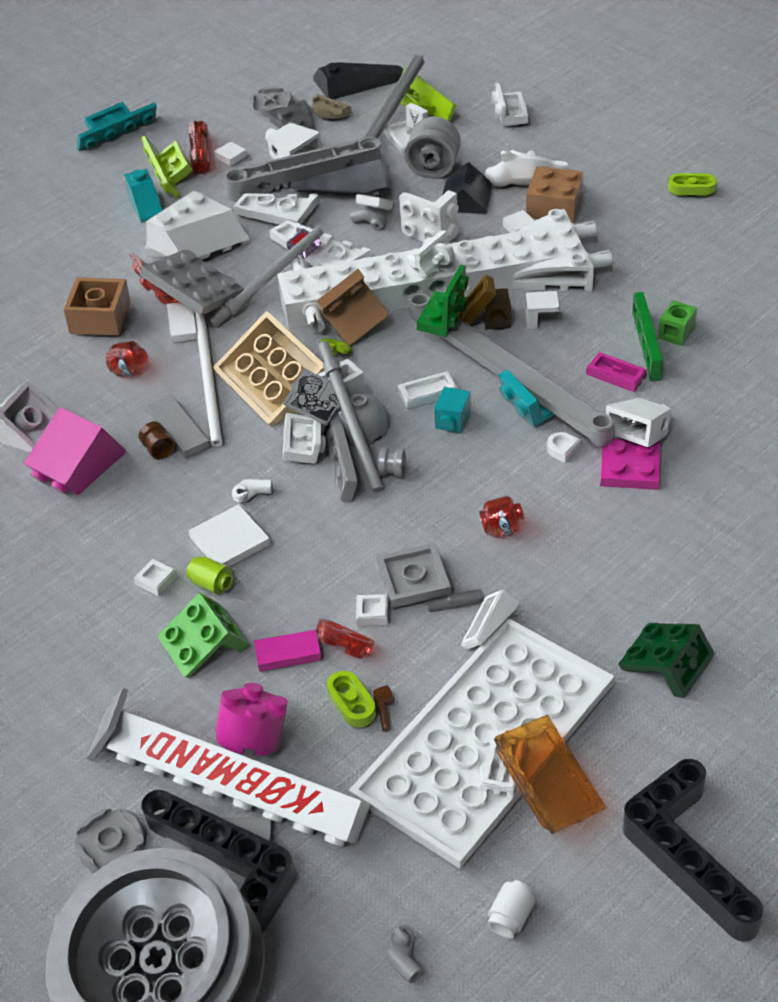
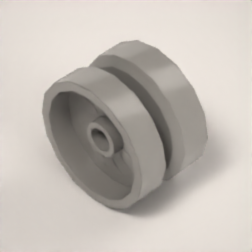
(433, 147)

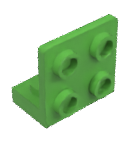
(199, 633)

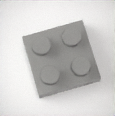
(413, 575)

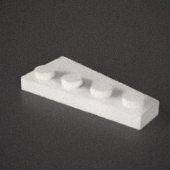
(327, 253)

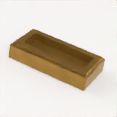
(478, 299)

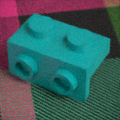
(522, 399)

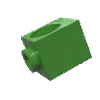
(677, 323)

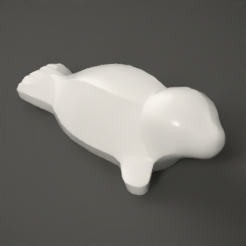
(519, 169)

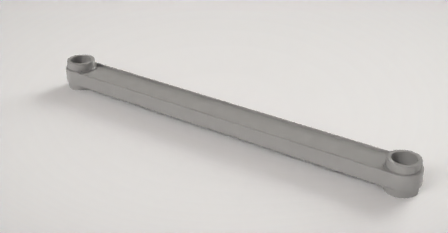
(549, 394)

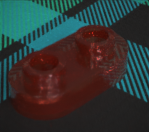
(335, 633)

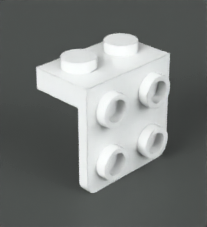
(427, 218)

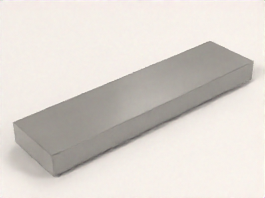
(340, 458)

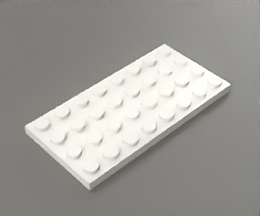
(435, 766)

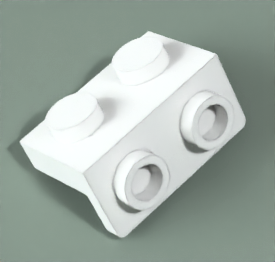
(509, 107)
(302, 438)

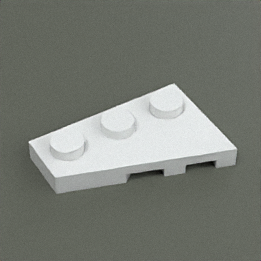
(275, 210)

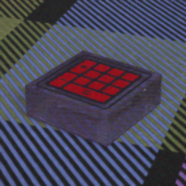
(297, 238)

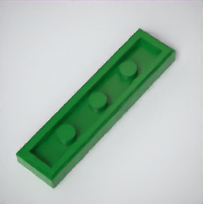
(647, 336)

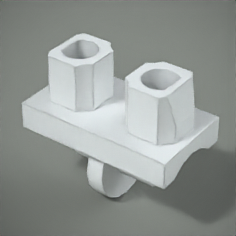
(432, 254)

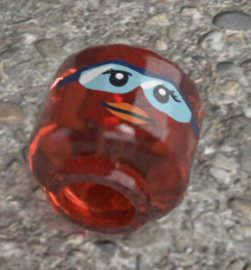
(126, 359)
(501, 516)

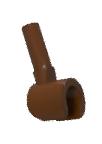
(383, 697)

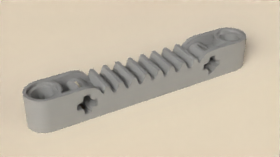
(299, 167)

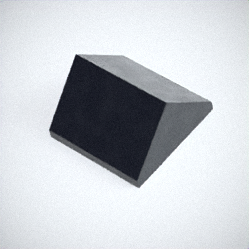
(471, 188)

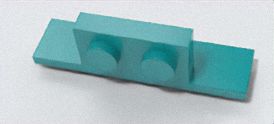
(113, 121)

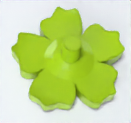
(338, 346)

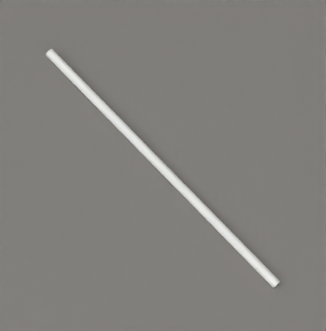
(208, 381)

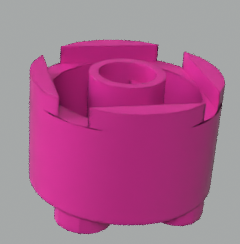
(250, 720)

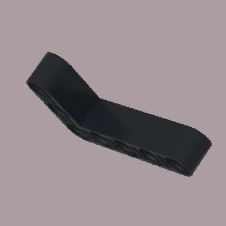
(684, 850)
(226, 852)

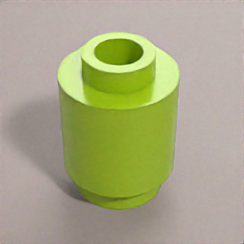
(210, 574)

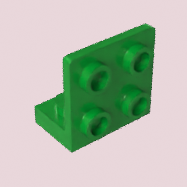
(444, 307)

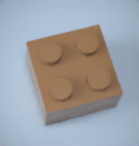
(554, 190)
(97, 306)

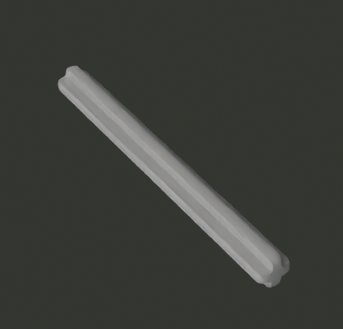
(395, 97)

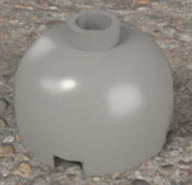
(370, 415)

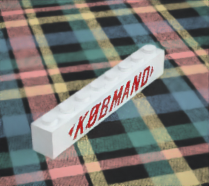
(239, 777)

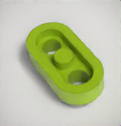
(692, 184)
(353, 701)

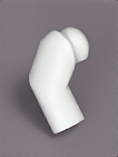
(250, 487)

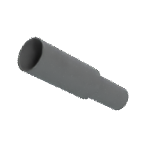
(456, 600)

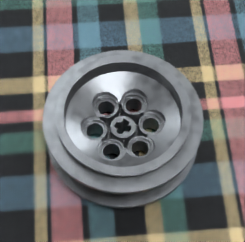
(163, 892)

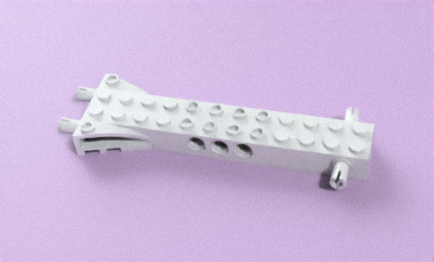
(524, 260)

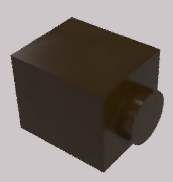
(498, 311)

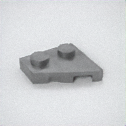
(296, 113)

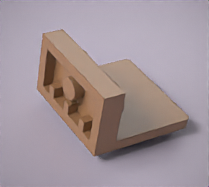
(352, 308)

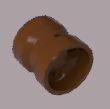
(156, 440)

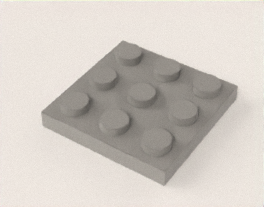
(191, 281)

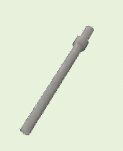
(232, 306)
(333, 369)

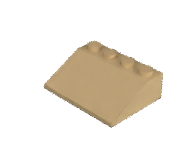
(265, 366)

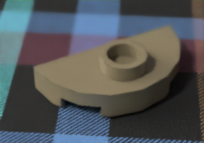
(330, 108)

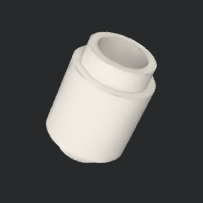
(511, 909)

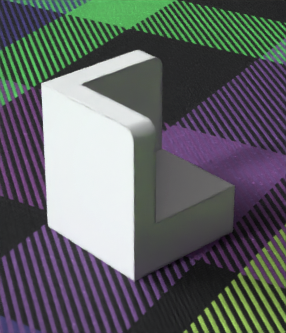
(540, 304)

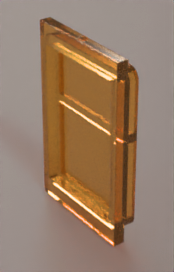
(548, 774)

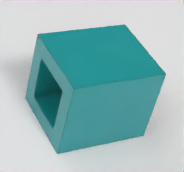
(452, 409)

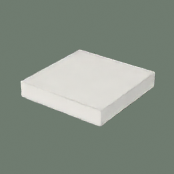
(229, 536)

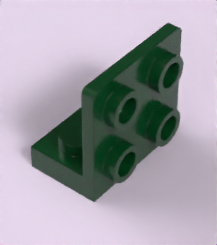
(674, 650)

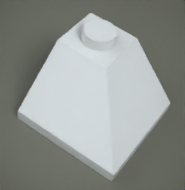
(25, 417)

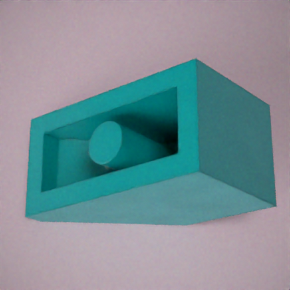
(142, 194)

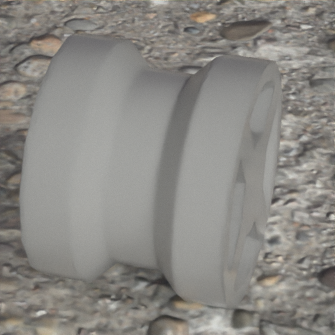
(391, 462)

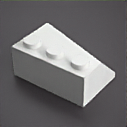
(196, 226)

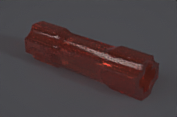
(199, 147)

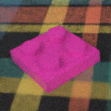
(630, 465)

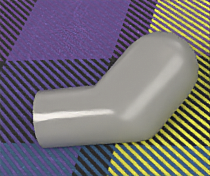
(369, 214)
(400, 953)

